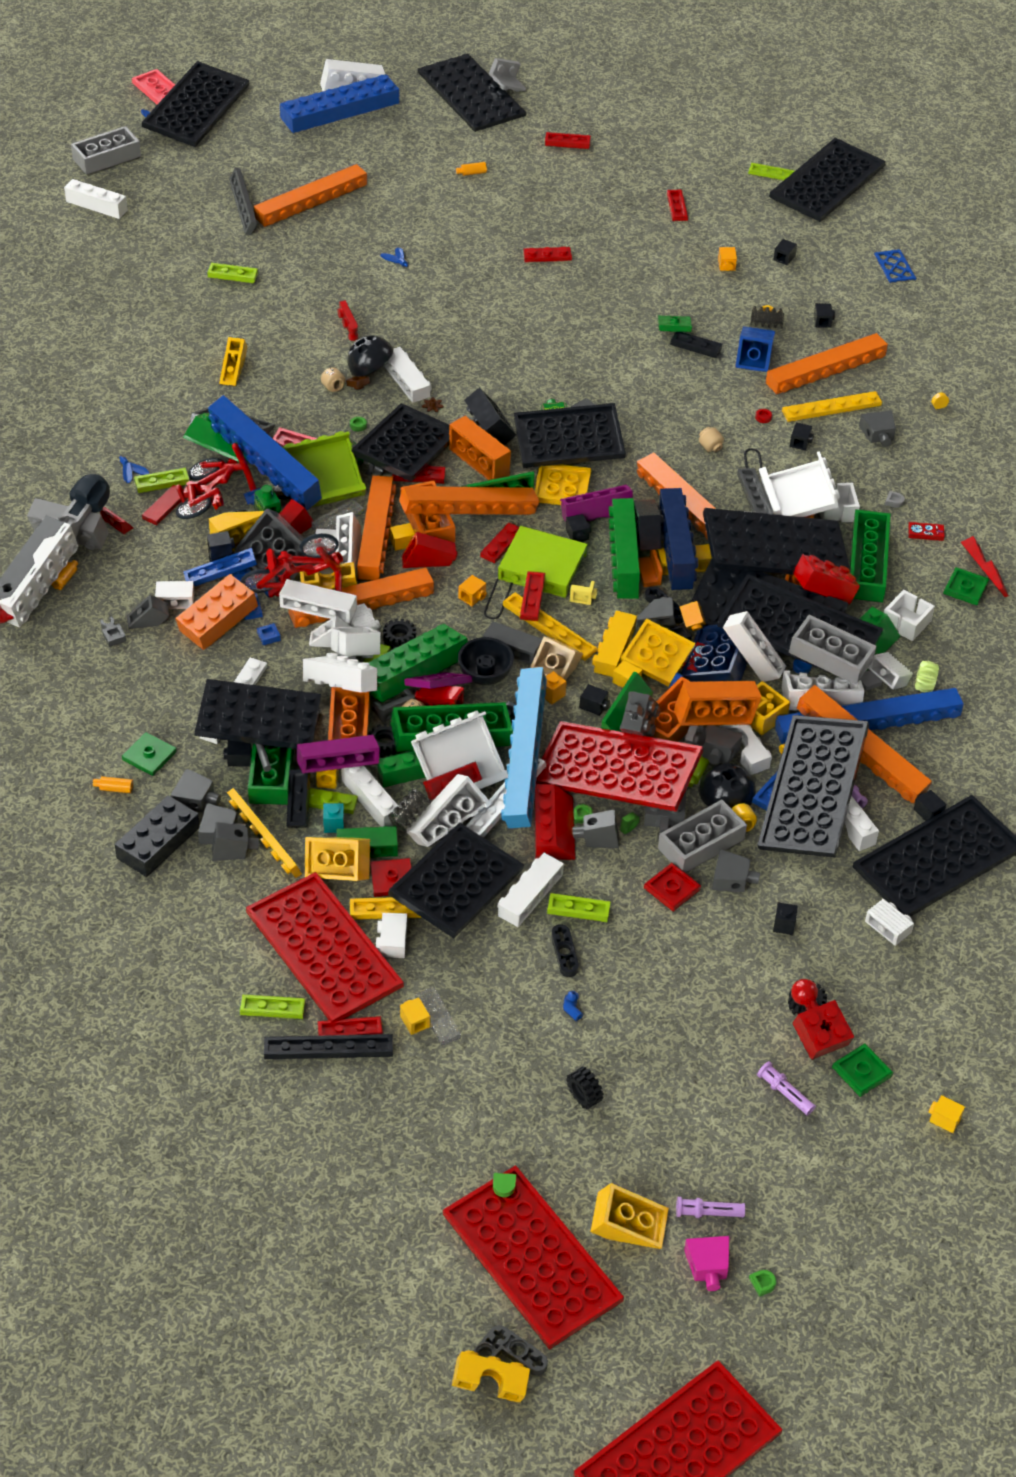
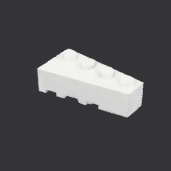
(342, 73)
(340, 672)
(839, 689)
(452, 806)

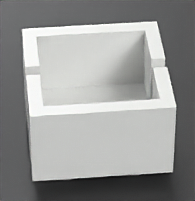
(846, 504)
(905, 619)
(355, 641)

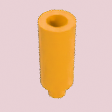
(473, 168)
(65, 575)
(114, 784)

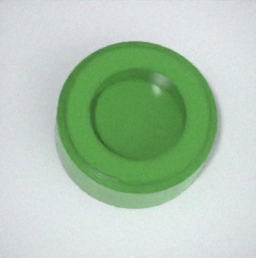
(358, 424)

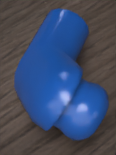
(570, 1004)

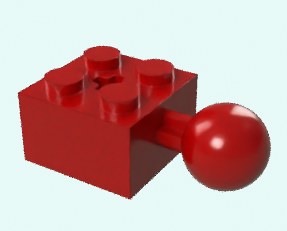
(822, 1026)

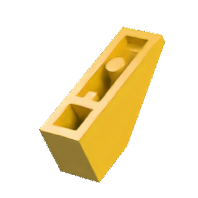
(233, 361)

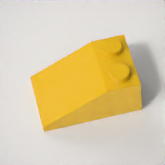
(235, 523)
(337, 858)
(629, 1217)

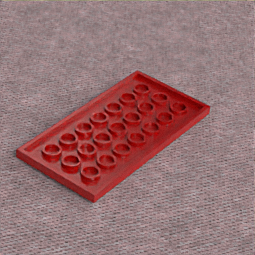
(619, 765)
(324, 948)
(534, 1259)
(696, 1432)

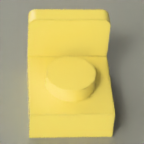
(583, 594)

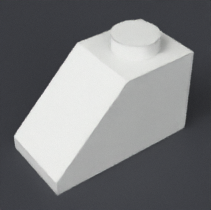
(322, 635)

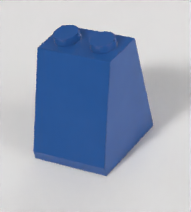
(755, 349)

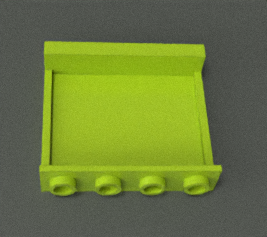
(332, 464)
(542, 553)

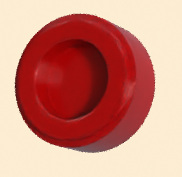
(763, 415)

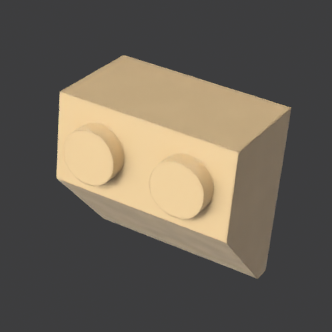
(556, 657)

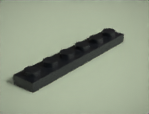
(328, 1046)

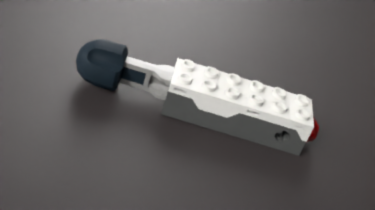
(48, 551)

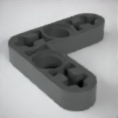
(505, 1347)

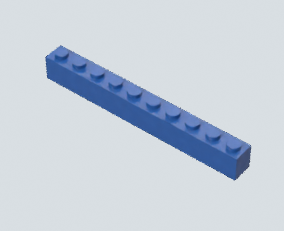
(894, 711)

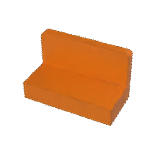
(650, 570)

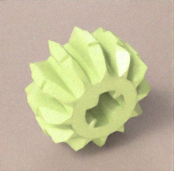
(926, 676)

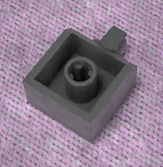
(640, 715)
(664, 818)

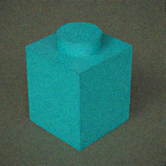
(333, 817)

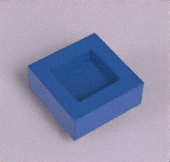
(249, 496)
(268, 634)

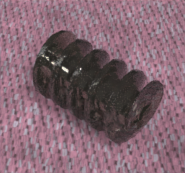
(767, 317)
(407, 808)

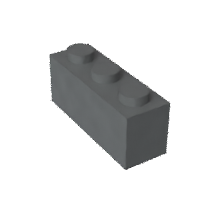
(522, 644)

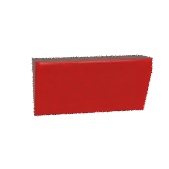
(115, 521)

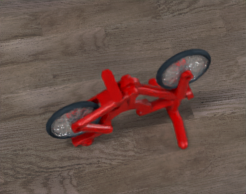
(208, 471)
(317, 549)

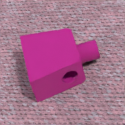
(708, 1259)

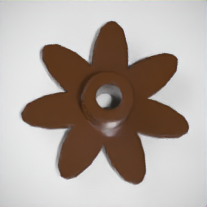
(432, 404)

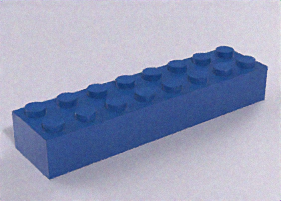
(339, 103)
(264, 453)

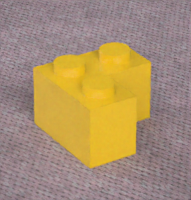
(770, 706)

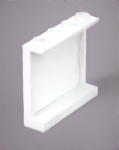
(801, 489)
(459, 745)

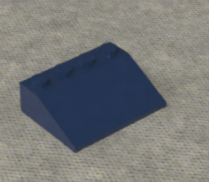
(721, 662)

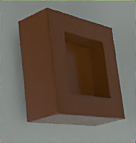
(358, 382)

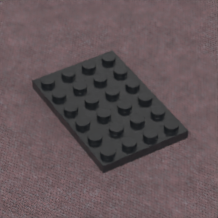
(569, 435)
(404, 442)
(257, 714)
(456, 880)

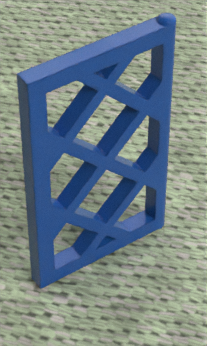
(889, 254)

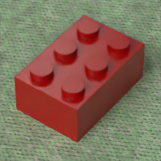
(826, 578)

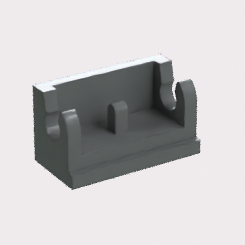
(385, 710)

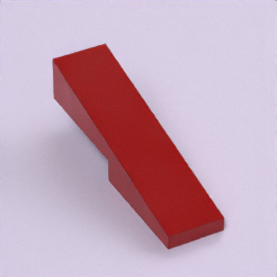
(989, 568)

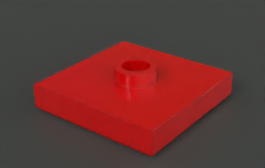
(387, 873)
(672, 887)

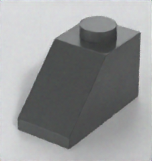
(659, 611)
(148, 613)

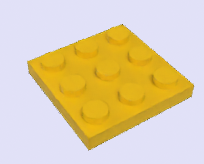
(561, 482)
(658, 652)

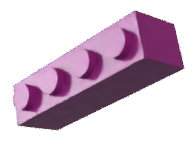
(595, 503)
(337, 754)

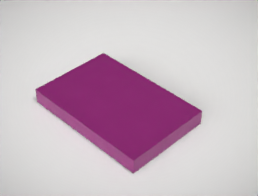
(438, 680)

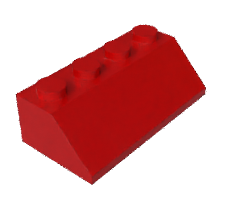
(553, 822)

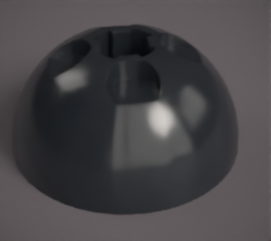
(368, 355)
(486, 660)
(727, 783)

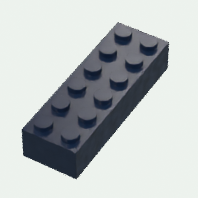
(678, 539)

